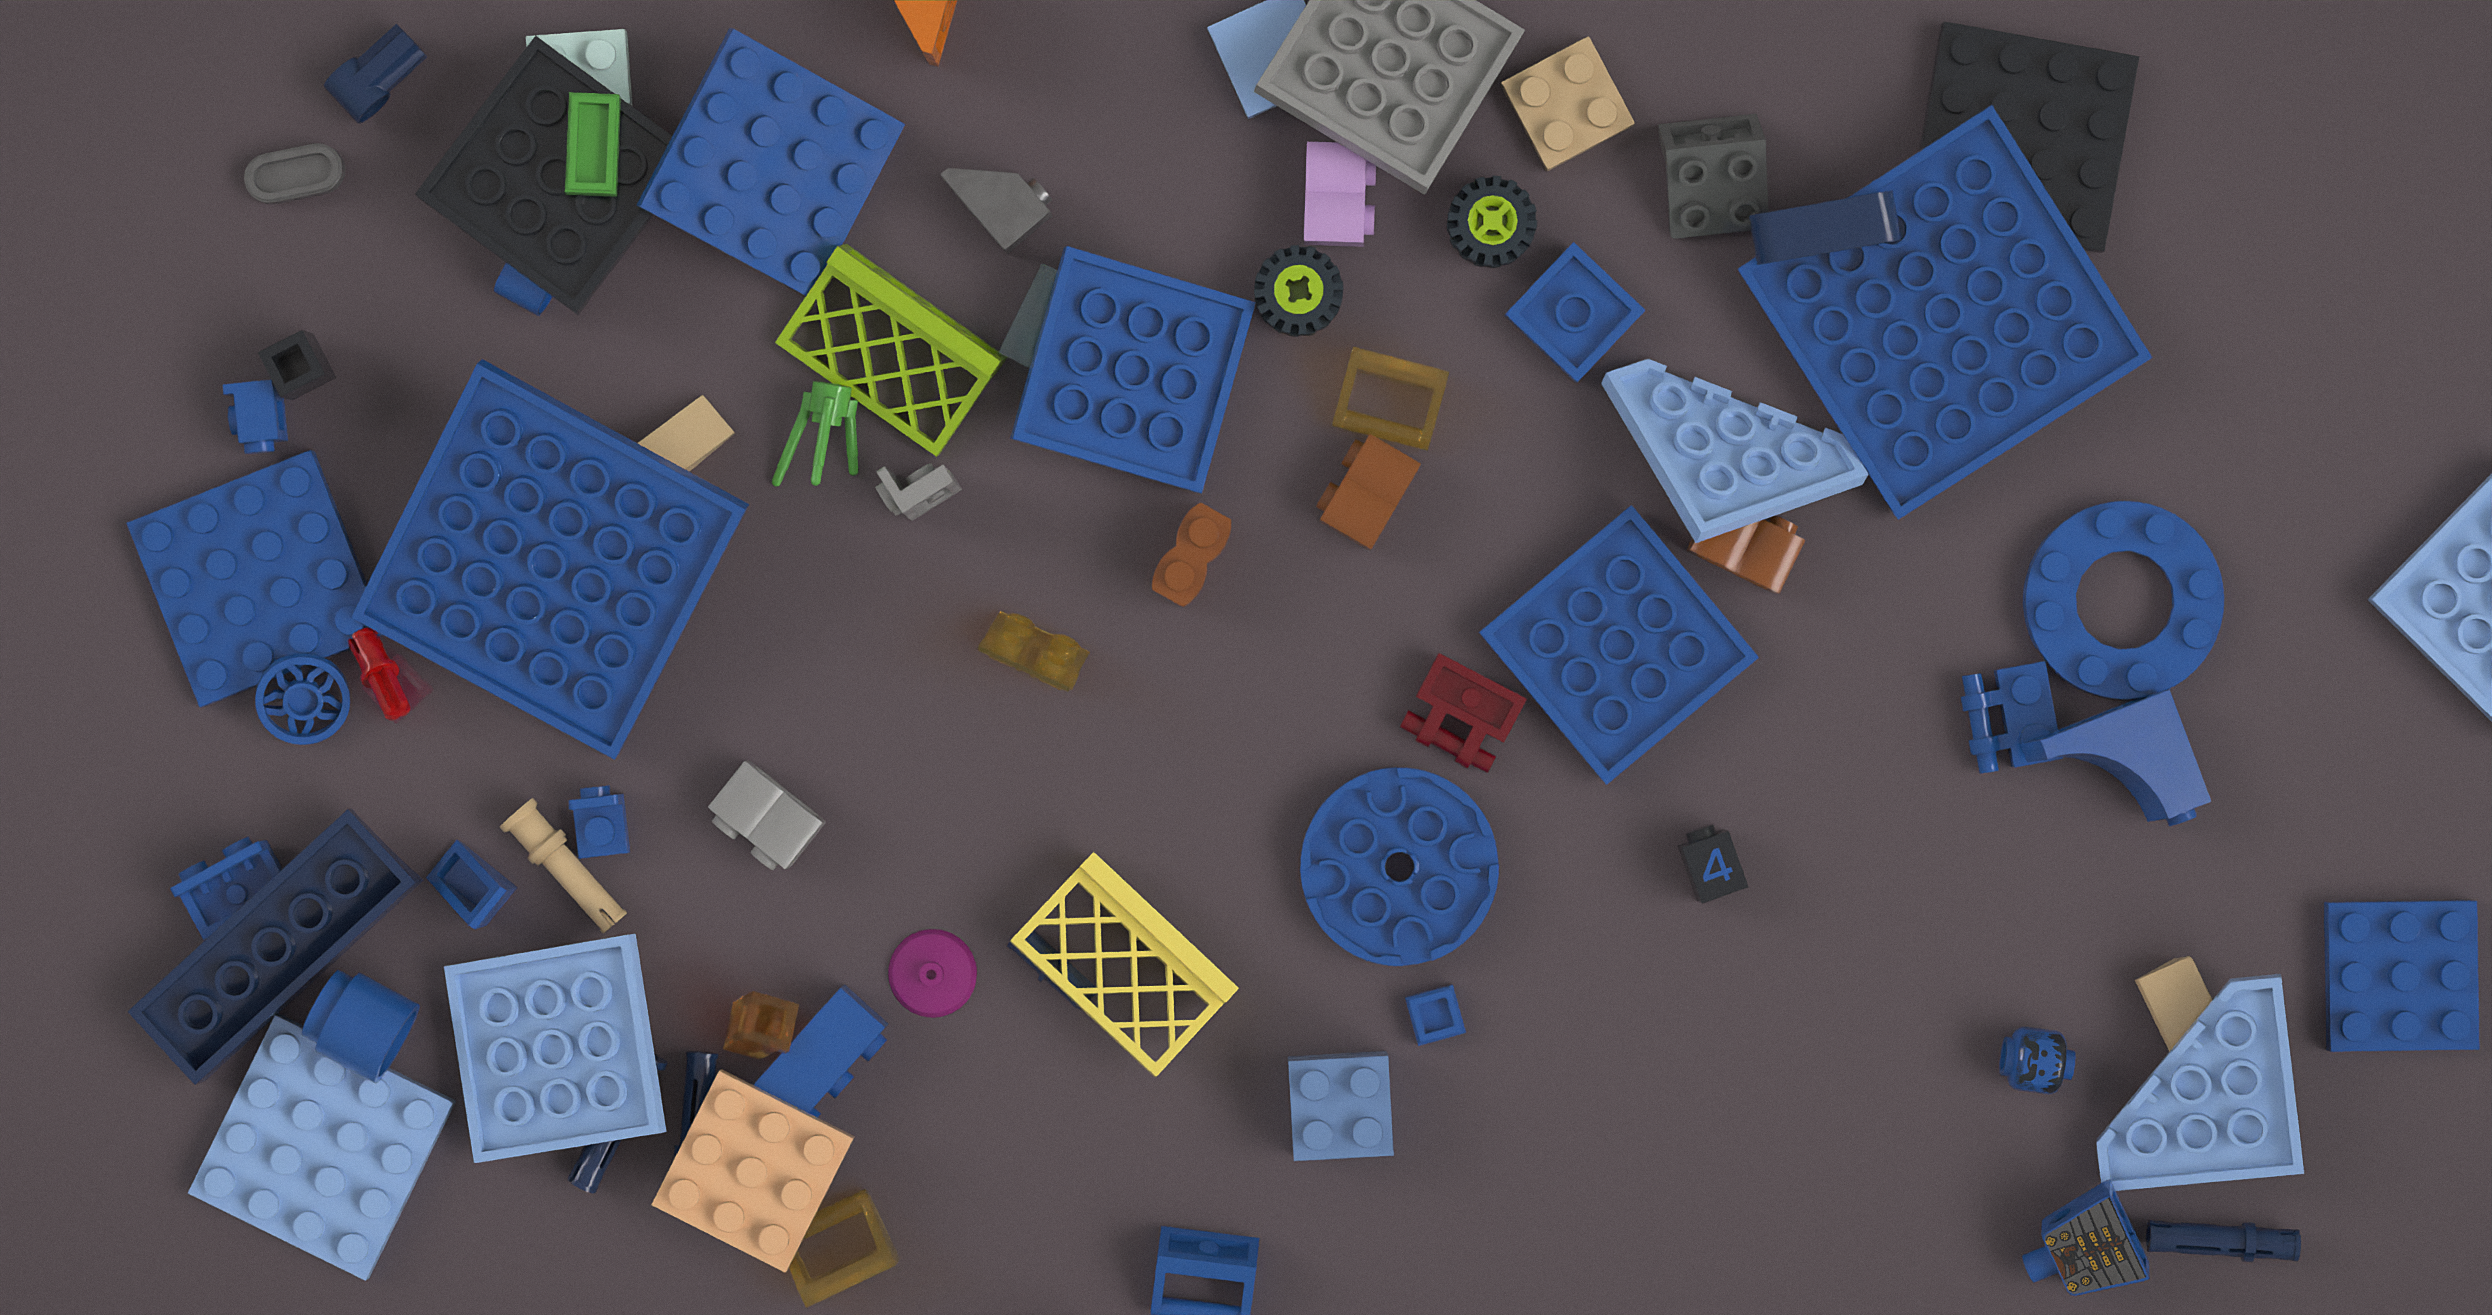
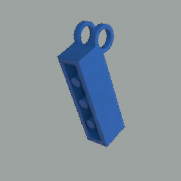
(825, 1052)

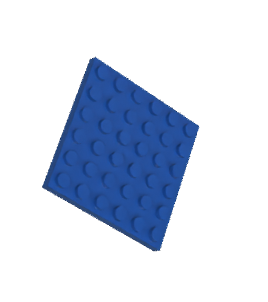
(1961, 328)
(549, 559)

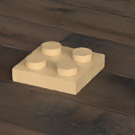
(1567, 103)

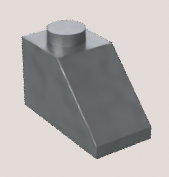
(1001, 203)

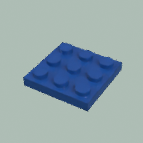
(2401, 975)

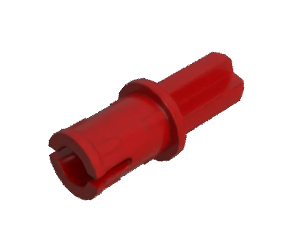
(379, 673)

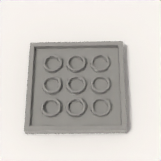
(1391, 76)

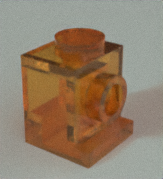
(760, 1025)

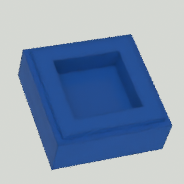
(1435, 1014)

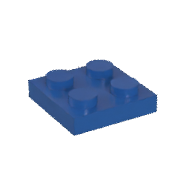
(1574, 312)

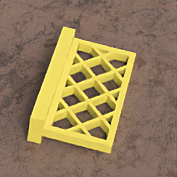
(1154, 933)

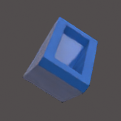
(470, 885)

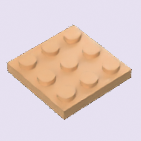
(753, 1170)

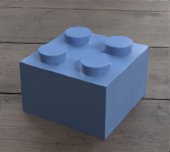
(1340, 1106)

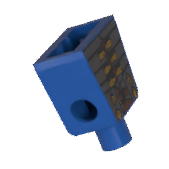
(2089, 1245)

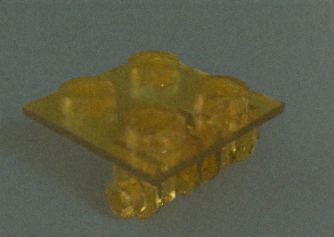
(1020, 644)

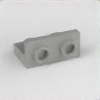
(925, 491)

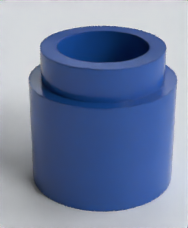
(360, 1024)

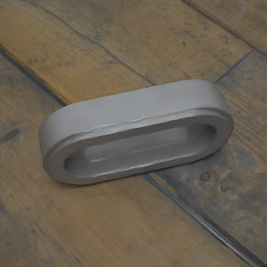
(294, 173)

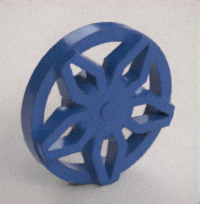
(302, 698)

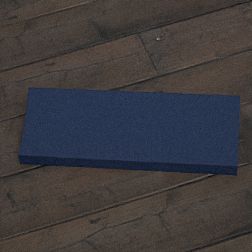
(274, 947)

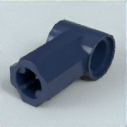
(365, 82)

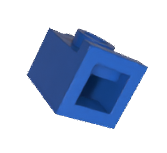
(256, 415)

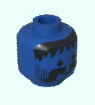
(2036, 1060)

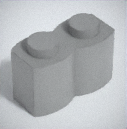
(766, 816)

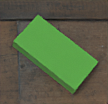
(593, 144)

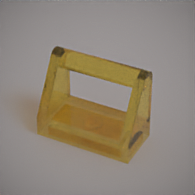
(1397, 371)
(851, 1272)

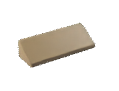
(2174, 997)

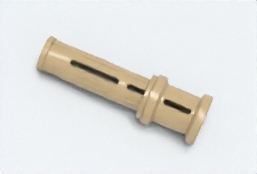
(548, 848)

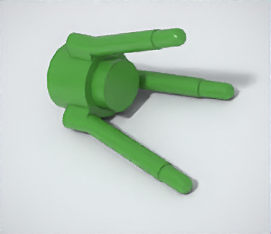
(829, 404)

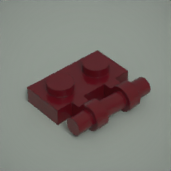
(1469, 698)

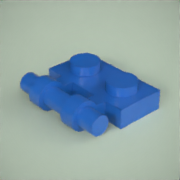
(2025, 711)

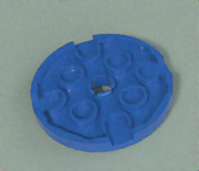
(1407, 918)

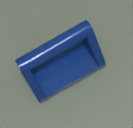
(1204, 1256)

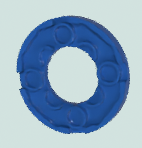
(2052, 602)

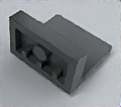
(1714, 174)

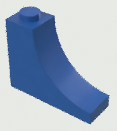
(2139, 746)

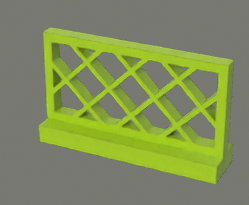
(915, 314)

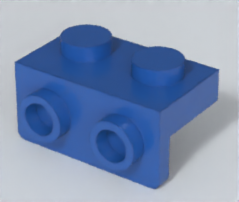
(222, 889)

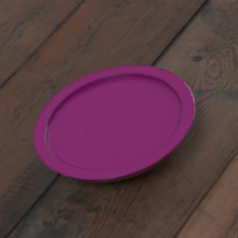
(932, 973)

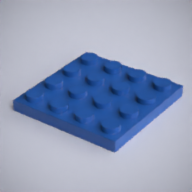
(770, 163)
(1132, 370)
(252, 575)
(1618, 645)

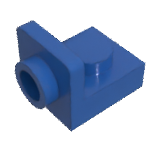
(600, 822)

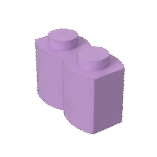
(1337, 196)

